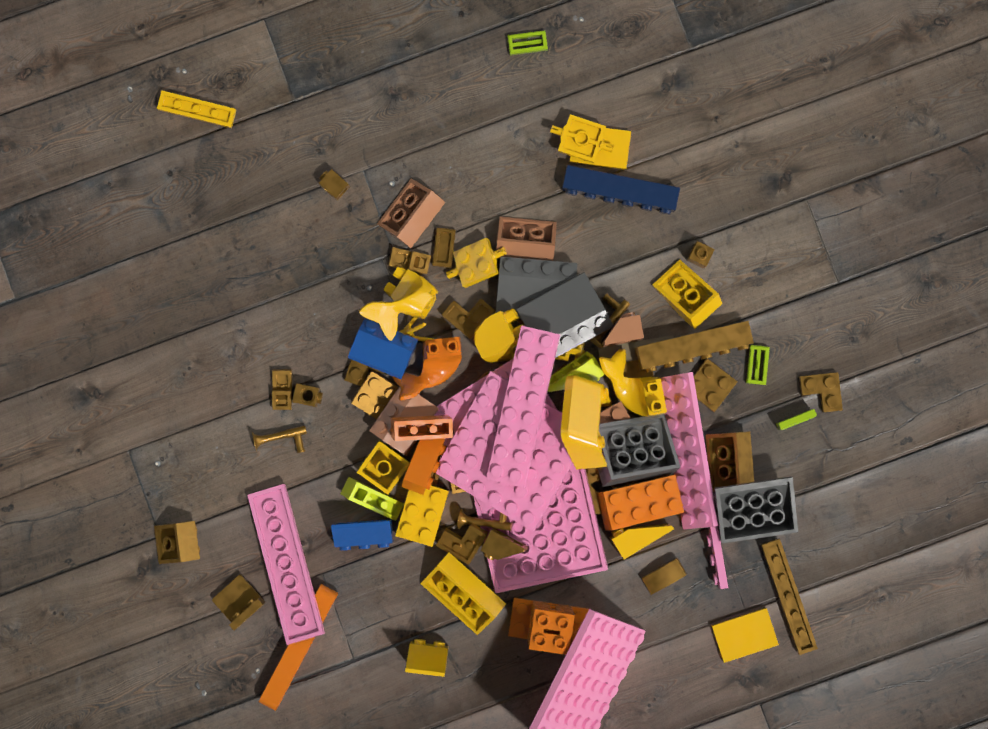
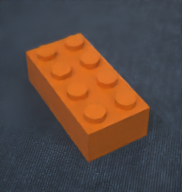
(640, 502)

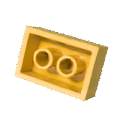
(422, 515)

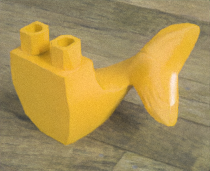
(411, 297)
(497, 337)
(638, 395)

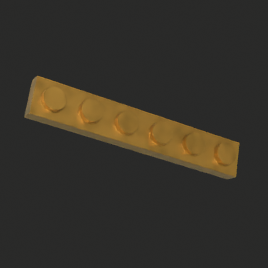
(789, 596)

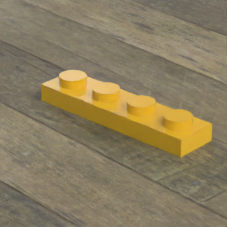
(196, 109)

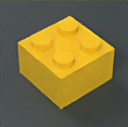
(384, 467)

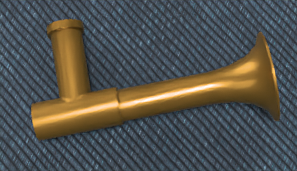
(619, 310)
(293, 432)
(464, 519)

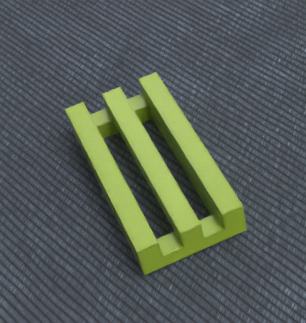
(525, 43)
(757, 365)
(796, 419)

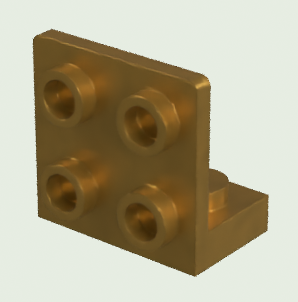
(238, 601)

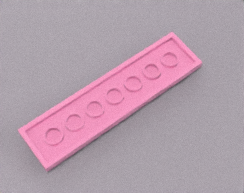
(523, 406)
(689, 444)
(286, 564)

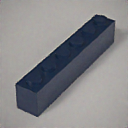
(620, 189)

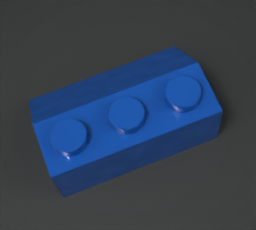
(378, 352)
(362, 534)

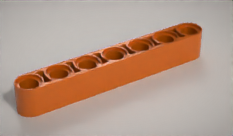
(294, 655)

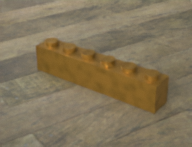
(694, 345)

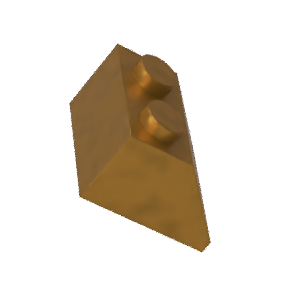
(177, 542)

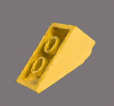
(688, 294)
(633, 539)
(427, 658)

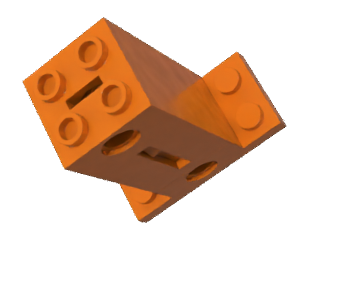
(546, 624)

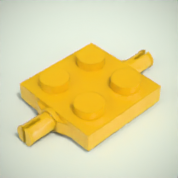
(581, 138)
(476, 262)

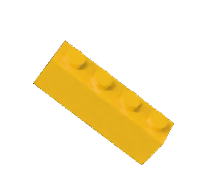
(463, 593)

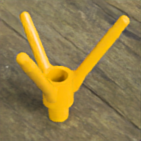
(408, 331)

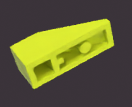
(583, 366)
(371, 498)

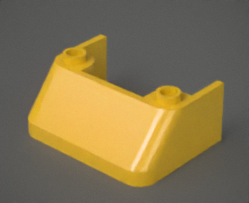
(581, 421)

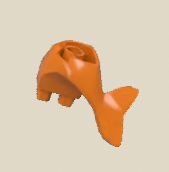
(440, 361)

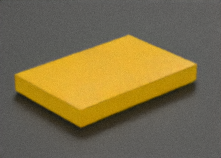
(619, 155)
(745, 635)

